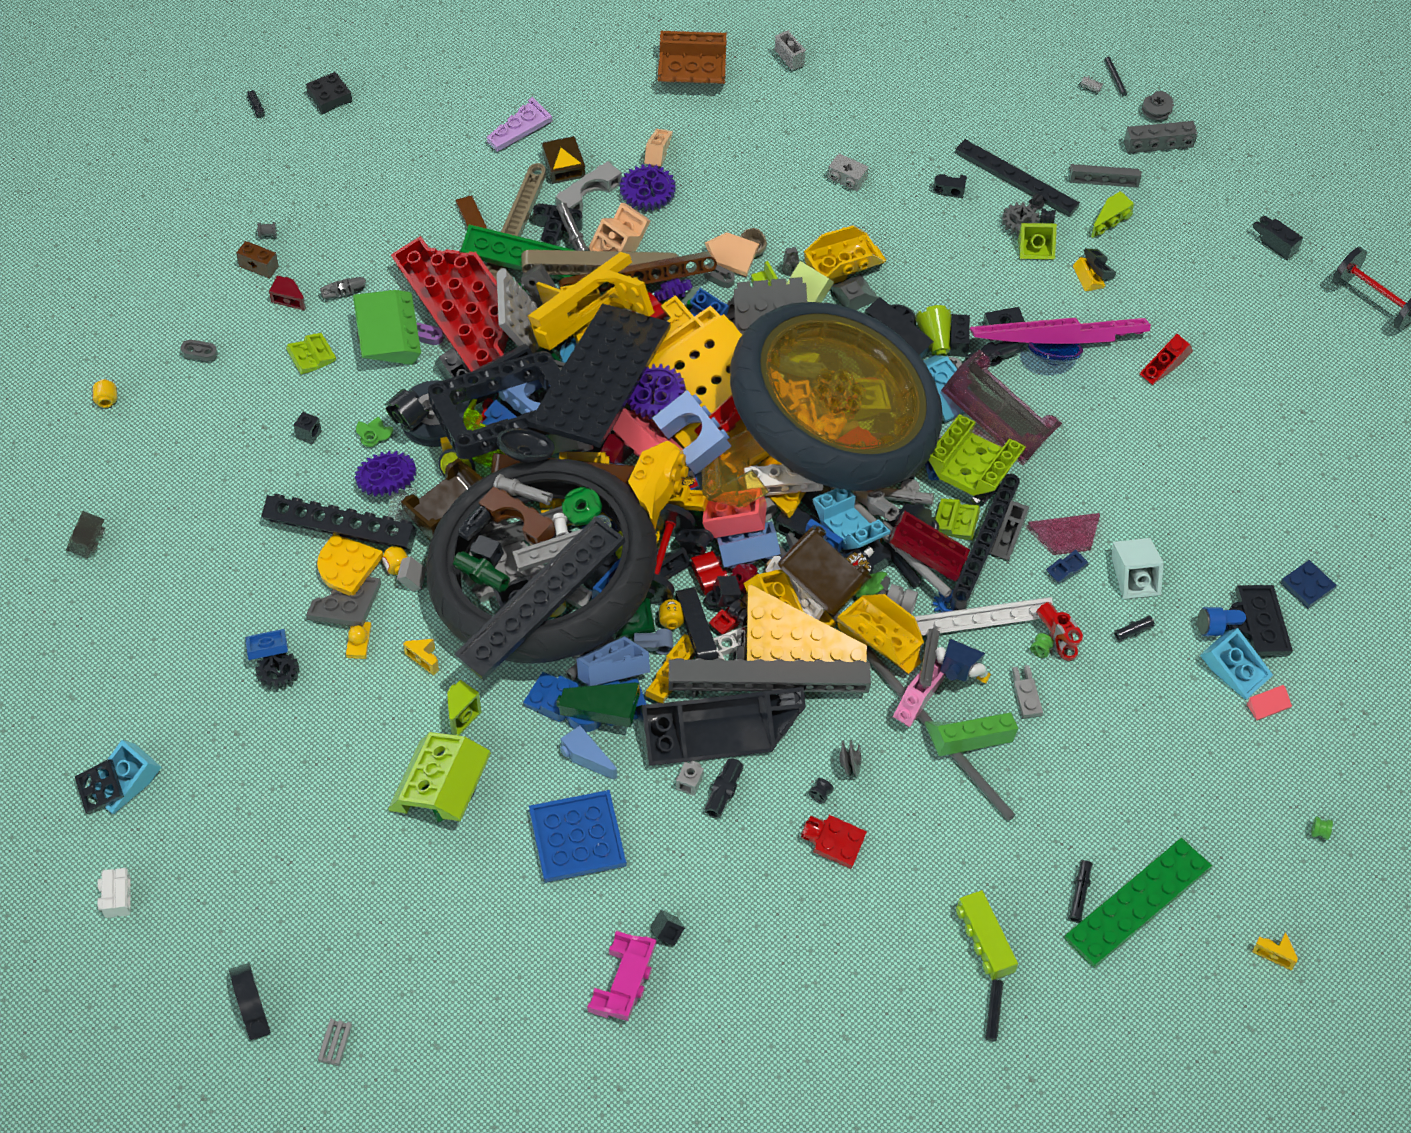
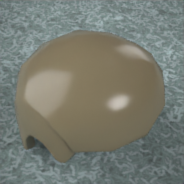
(756, 236)

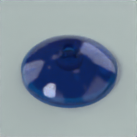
(1056, 353)

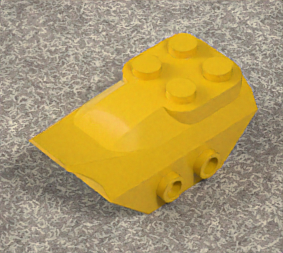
(843, 253)
(658, 477)
(885, 627)

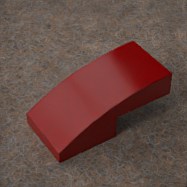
(723, 622)

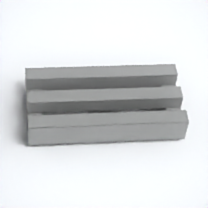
(339, 1024)

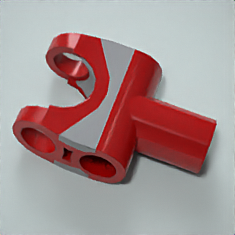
(1061, 630)

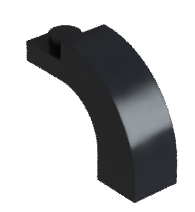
(249, 1001)

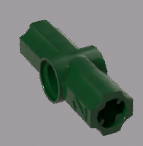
(481, 571)

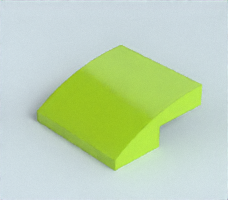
(311, 353)
(957, 519)

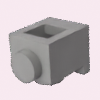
(690, 778)

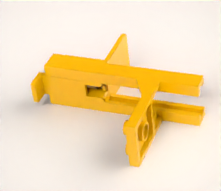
(556, 317)

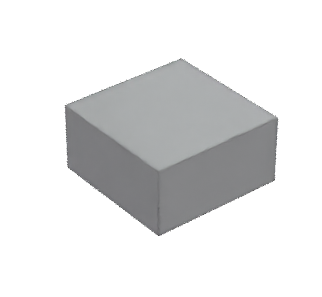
(411, 573)

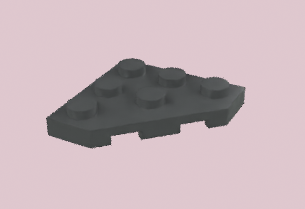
(345, 609)

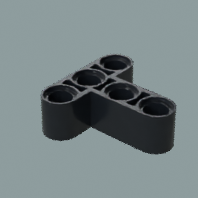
(549, 218)

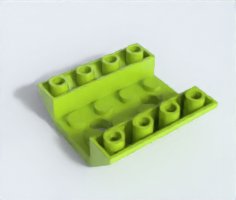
(958, 454)
(449, 776)

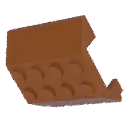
(692, 57)

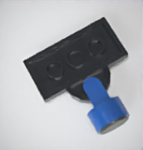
(1255, 615)

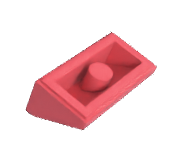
(1269, 702)

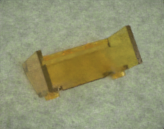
(720, 476)

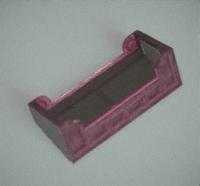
(997, 407)

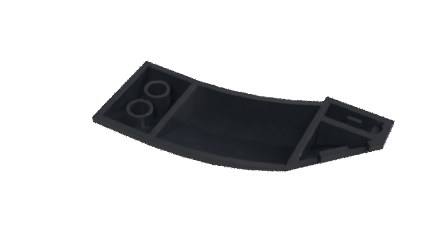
(717, 725)

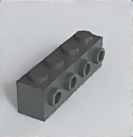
(1160, 137)

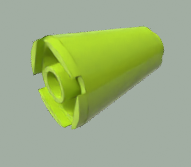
(937, 326)

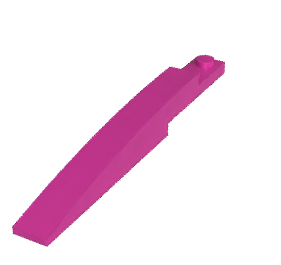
(1061, 331)

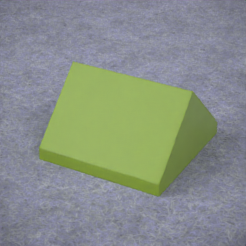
(1037, 241)

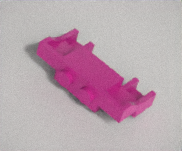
(630, 977)

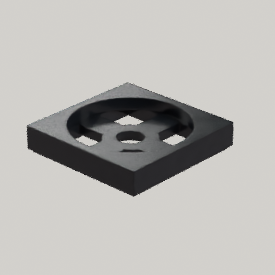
(81, 780)

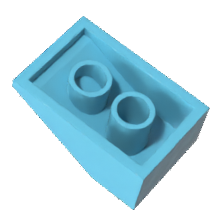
(1237, 663)
(134, 772)

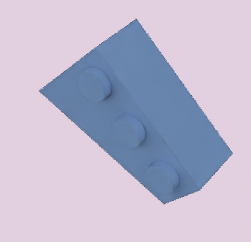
(613, 662)

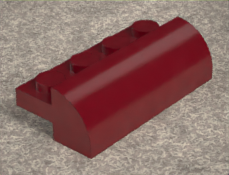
(929, 545)

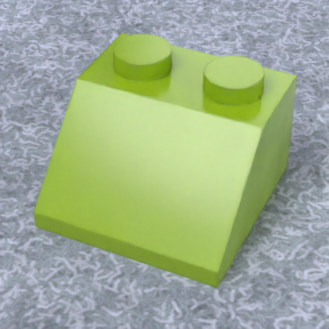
(463, 706)

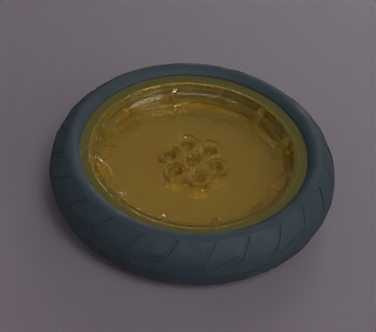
(836, 396)

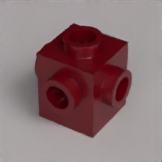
(743, 573)

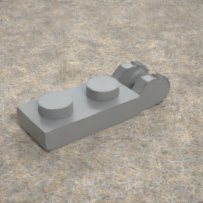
(1027, 693)

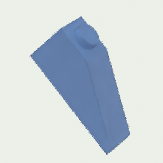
(586, 753)

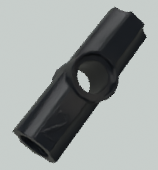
(998, 351)
(724, 788)

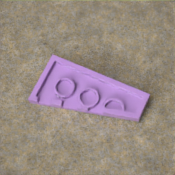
(524, 122)

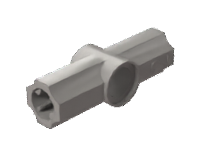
(877, 504)

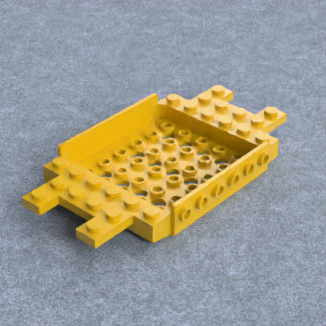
(690, 335)

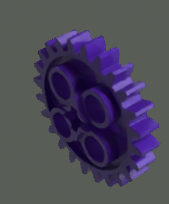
(643, 183)
(674, 388)
(385, 473)

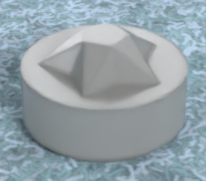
(910, 484)

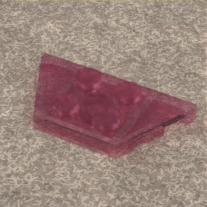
(1066, 533)

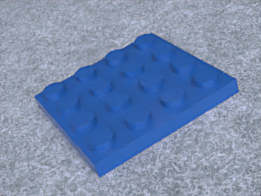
(577, 836)

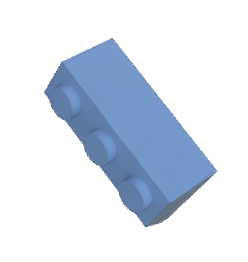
(749, 546)

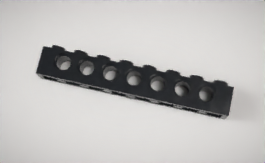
(273, 513)

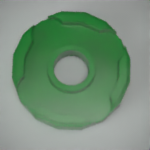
(585, 515)

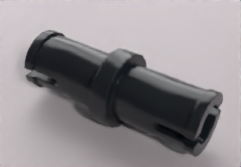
(1134, 628)

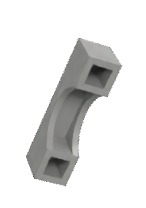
(603, 178)

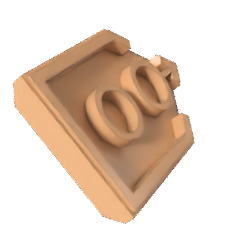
(733, 252)

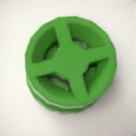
(1042, 645)
(1322, 828)

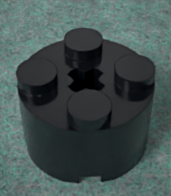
(406, 409)

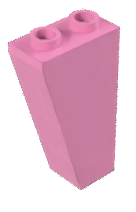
(917, 697)

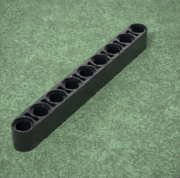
(984, 543)

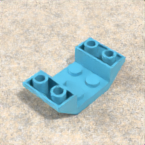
(941, 371)
(839, 516)

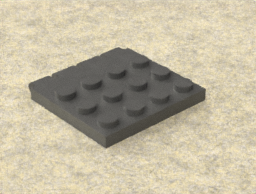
(761, 298)

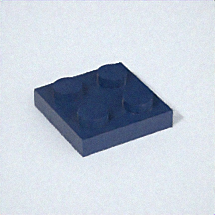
(1308, 584)

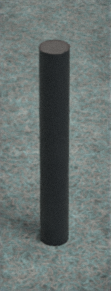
(1116, 77)

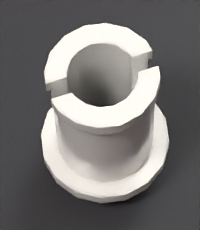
(560, 524)

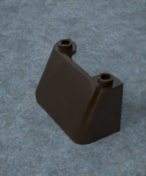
(431, 507)
(824, 571)

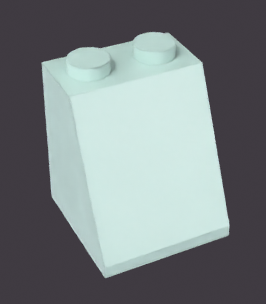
(1137, 568)

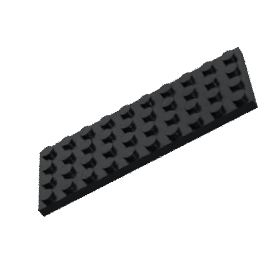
(600, 375)

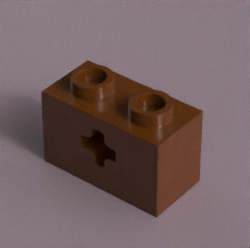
(257, 259)

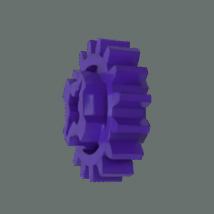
(673, 288)

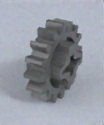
(1012, 216)

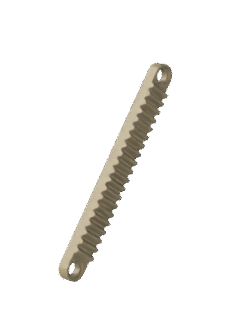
(522, 207)

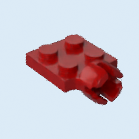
(834, 839)

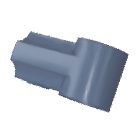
(660, 641)

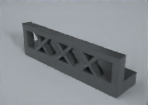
(1105, 175)

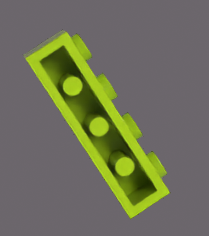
(987, 935)

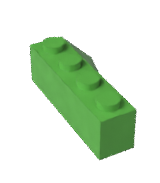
(972, 734)

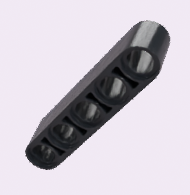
(696, 624)

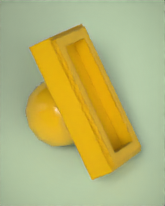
(358, 641)

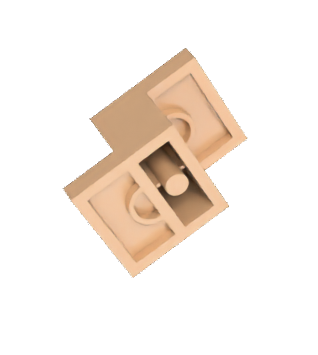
(620, 233)

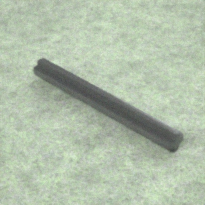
(929, 657)

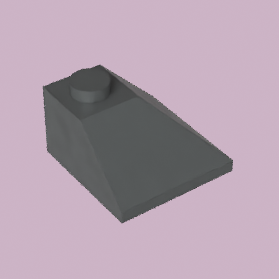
(854, 292)

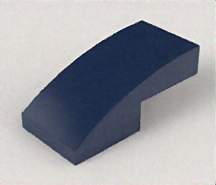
(1068, 567)

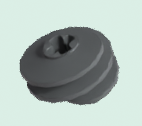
(1158, 106)
(850, 759)

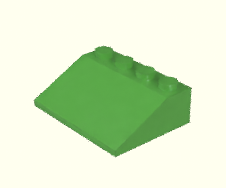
(387, 326)

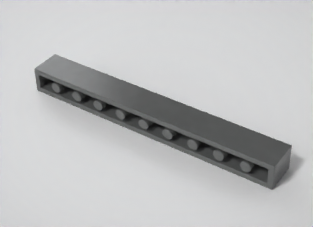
(769, 675)

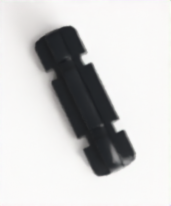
(255, 103)

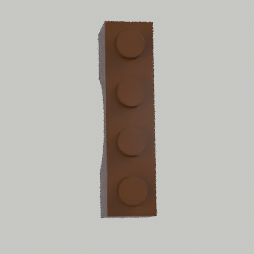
(503, 506)

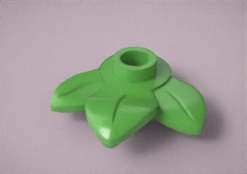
(373, 430)
(873, 585)

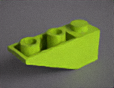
(1114, 211)

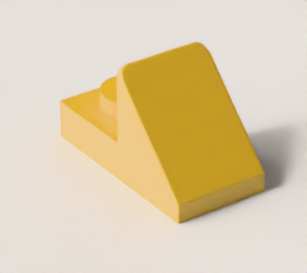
(421, 653)
(1280, 954)

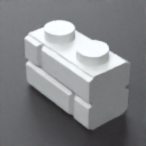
(115, 893)

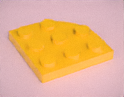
(346, 563)

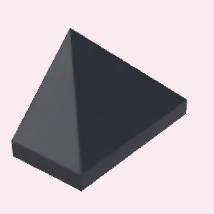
(674, 562)

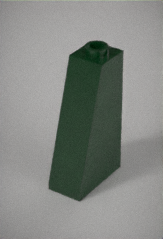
(601, 703)

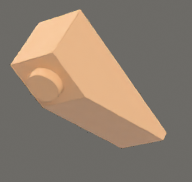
(657, 147)

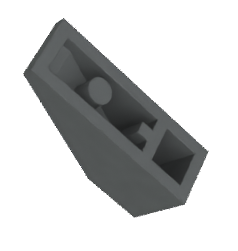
(1010, 530)

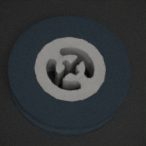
(429, 430)

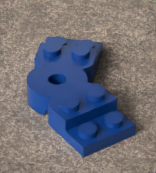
(544, 698)

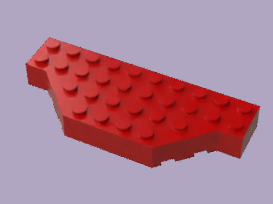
(458, 297)

